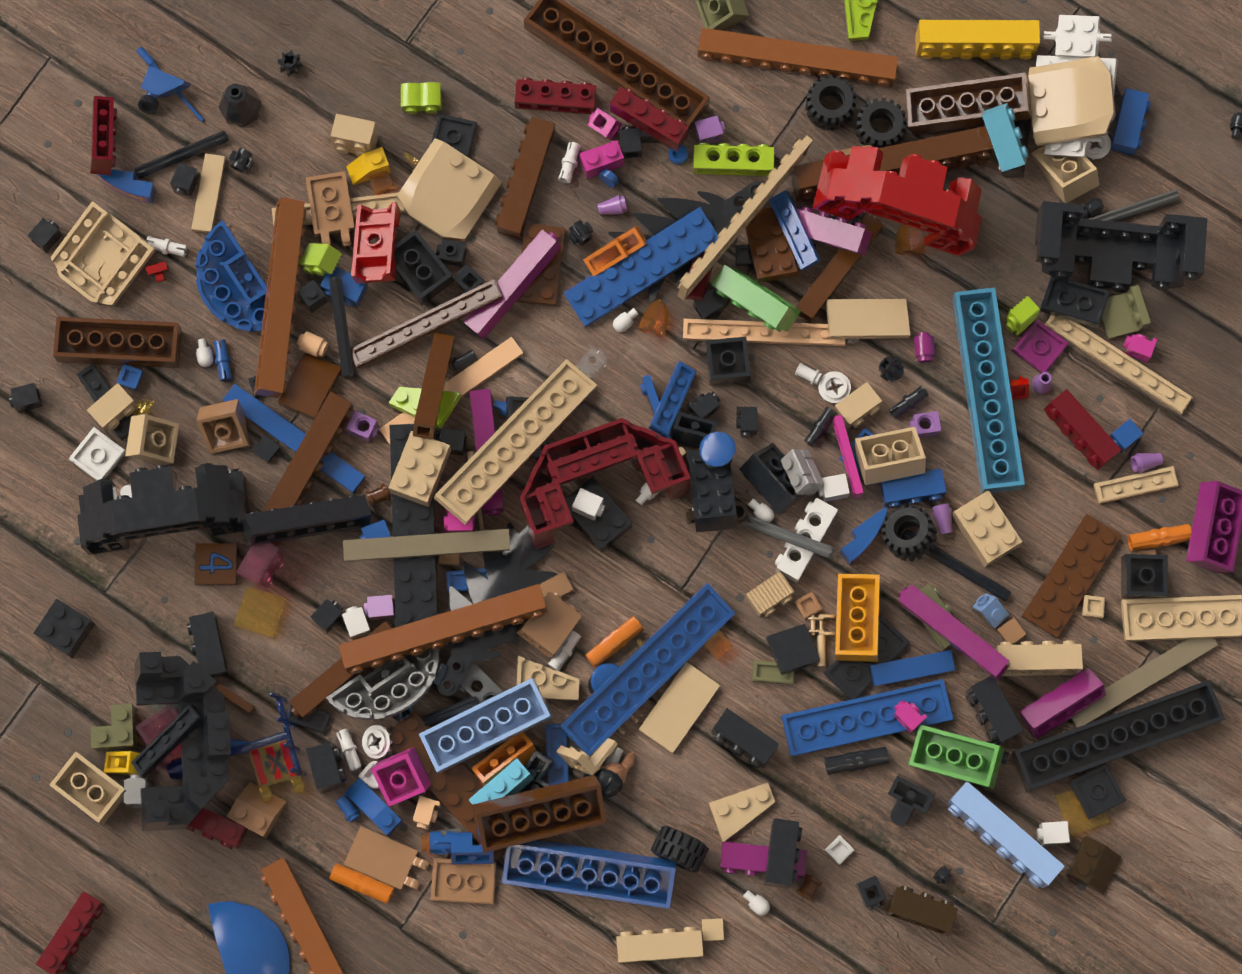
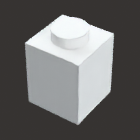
(834, 488)
(588, 504)
(356, 622)
(1053, 833)

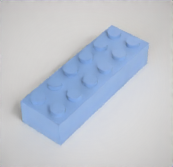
(485, 725)
(1004, 835)

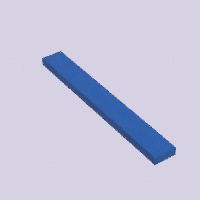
(292, 437)

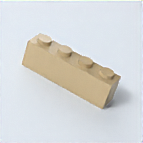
(660, 945)

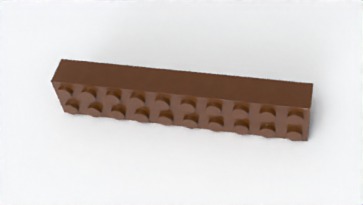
(614, 59)
(951, 150)

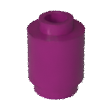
(924, 347)

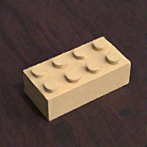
(1042, 659)

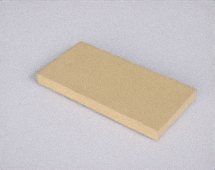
(867, 318)
(679, 707)

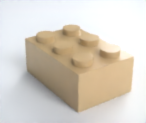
(890, 455)
(419, 469)
(986, 528)
(88, 788)

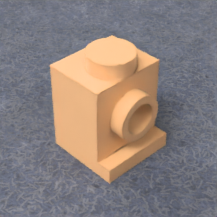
(425, 812)

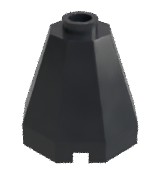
(239, 105)

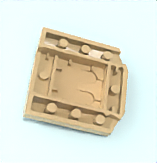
(1071, 100)
(447, 191)
(101, 256)

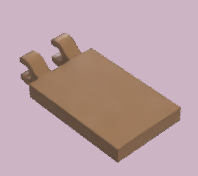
(330, 206)
(384, 859)

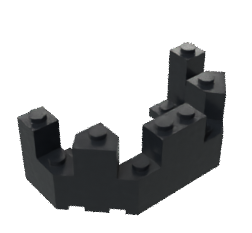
(1113, 248)
(159, 508)
(202, 752)

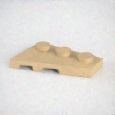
(552, 683)
(740, 808)

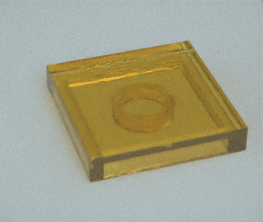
(260, 612)
(1074, 815)

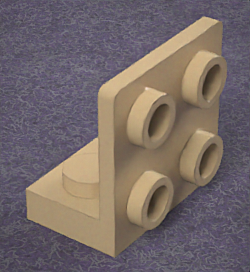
(584, 762)

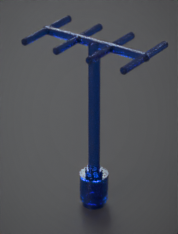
(175, 766)

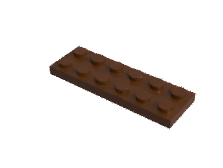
(1071, 576)

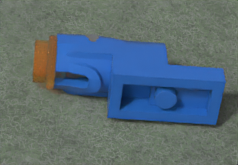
(458, 845)

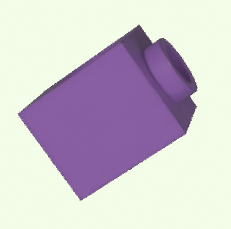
(709, 130)
(932, 419)
(356, 421)

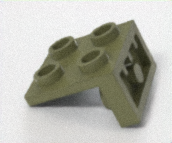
(1125, 314)

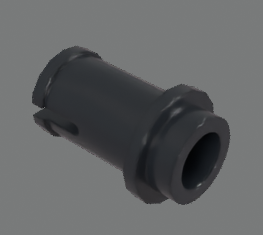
(463, 360)

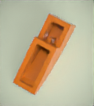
(615, 250)

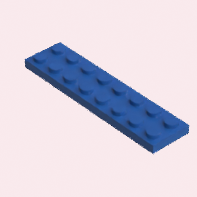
(642, 268)
(862, 718)

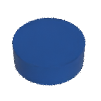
(679, 157)
(608, 178)

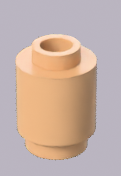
(312, 344)

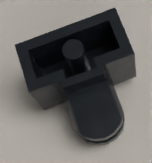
(909, 797)

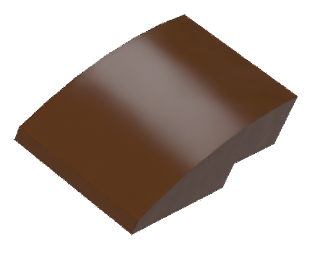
(309, 386)

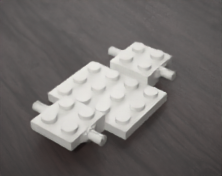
(1076, 39)

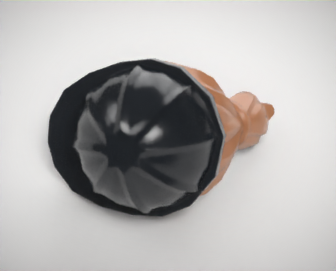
(613, 775)

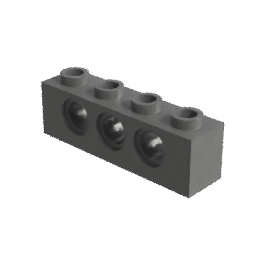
(473, 675)

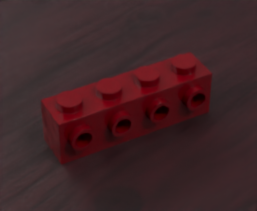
(555, 96)
(649, 119)
(102, 135)
(1082, 429)
(218, 827)
(70, 934)

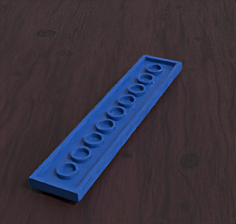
(647, 669)

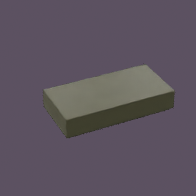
(769, 673)

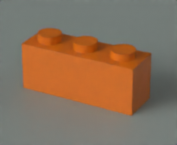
(517, 747)

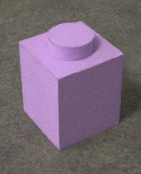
(380, 607)

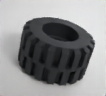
(836, 88)
(884, 110)
(905, 518)
(680, 848)

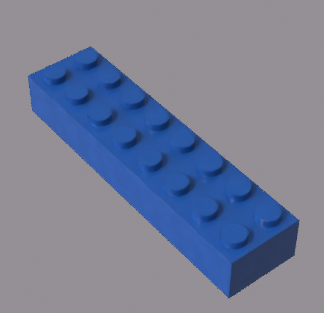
(590, 872)

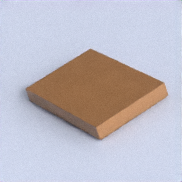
(463, 882)

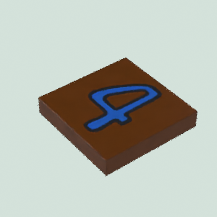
(216, 563)

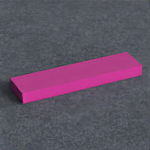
(847, 456)

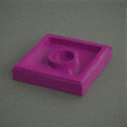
(1040, 347)

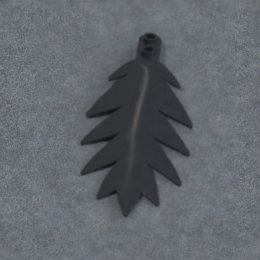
(718, 212)
(504, 576)

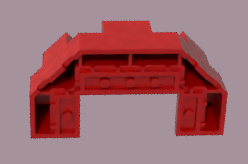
(912, 198)

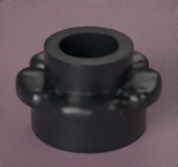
(942, 875)

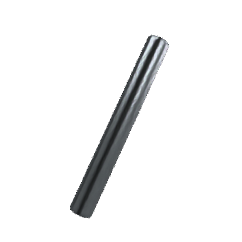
(1139, 207)
(789, 536)

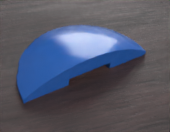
(230, 281)
(248, 940)

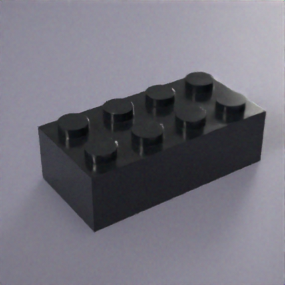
(711, 495)

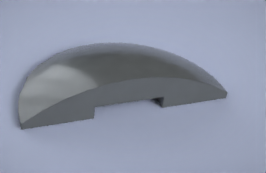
(388, 688)

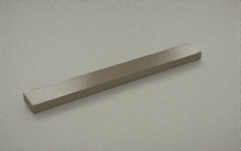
(426, 545)
(1145, 677)

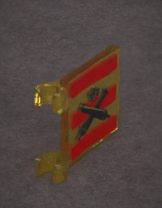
(273, 766)

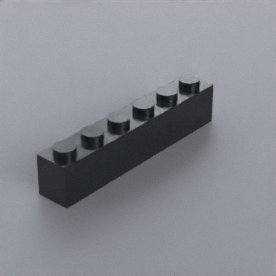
(306, 520)

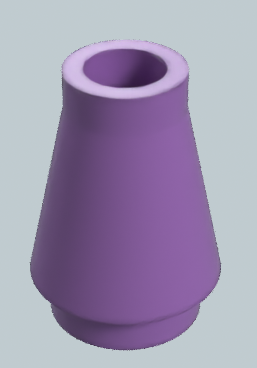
(613, 206)
(1041, 386)
(1144, 461)
(943, 517)

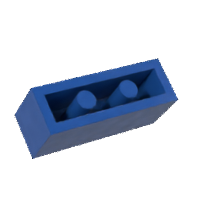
(1130, 121)
(913, 489)

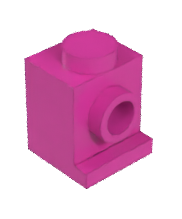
(611, 127)
(1139, 347)
(908, 715)

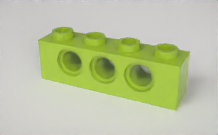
(724, 166)

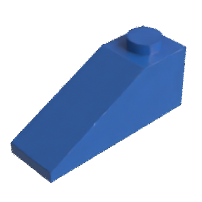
(373, 807)

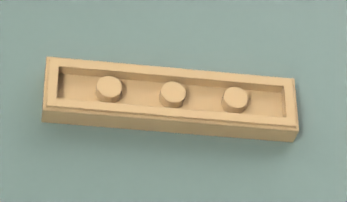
(208, 193)
(1136, 485)

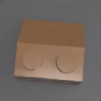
(223, 426)
(253, 813)

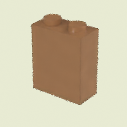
(551, 629)

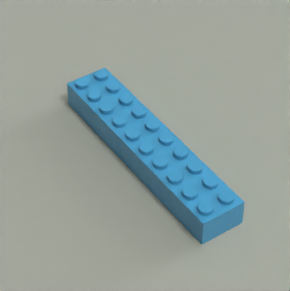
(988, 391)

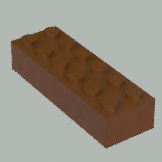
(963, 102)
(117, 342)
(539, 813)

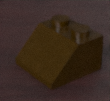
(1093, 865)

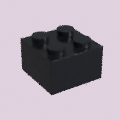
(727, 361)
(1144, 576)
(64, 628)
(325, 767)

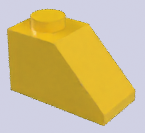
(368, 164)
(120, 763)

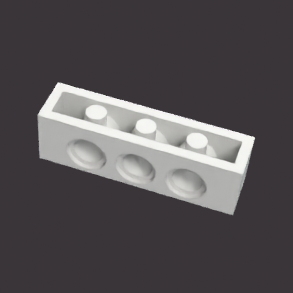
(825, 514)

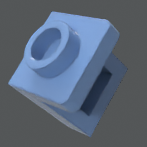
(990, 609)

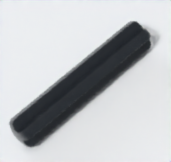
(450, 711)

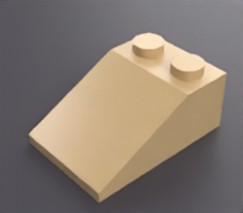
(1067, 175)

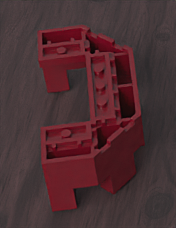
(592, 452)

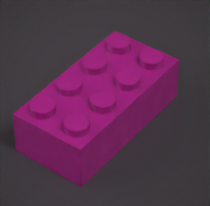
(1216, 527)

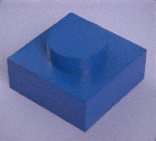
(130, 377)

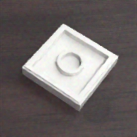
(97, 455)

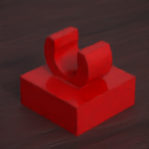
(157, 269)
(1019, 388)

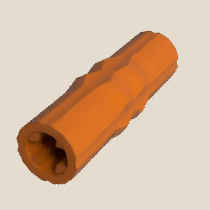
(1159, 537)
(616, 640)
(361, 883)

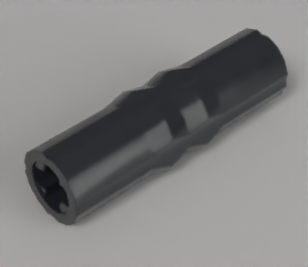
(856, 760)

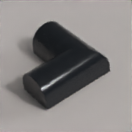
(538, 767)

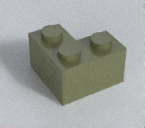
(120, 733)

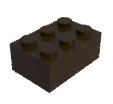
(922, 910)

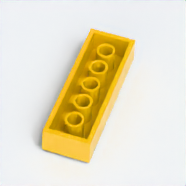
(977, 39)

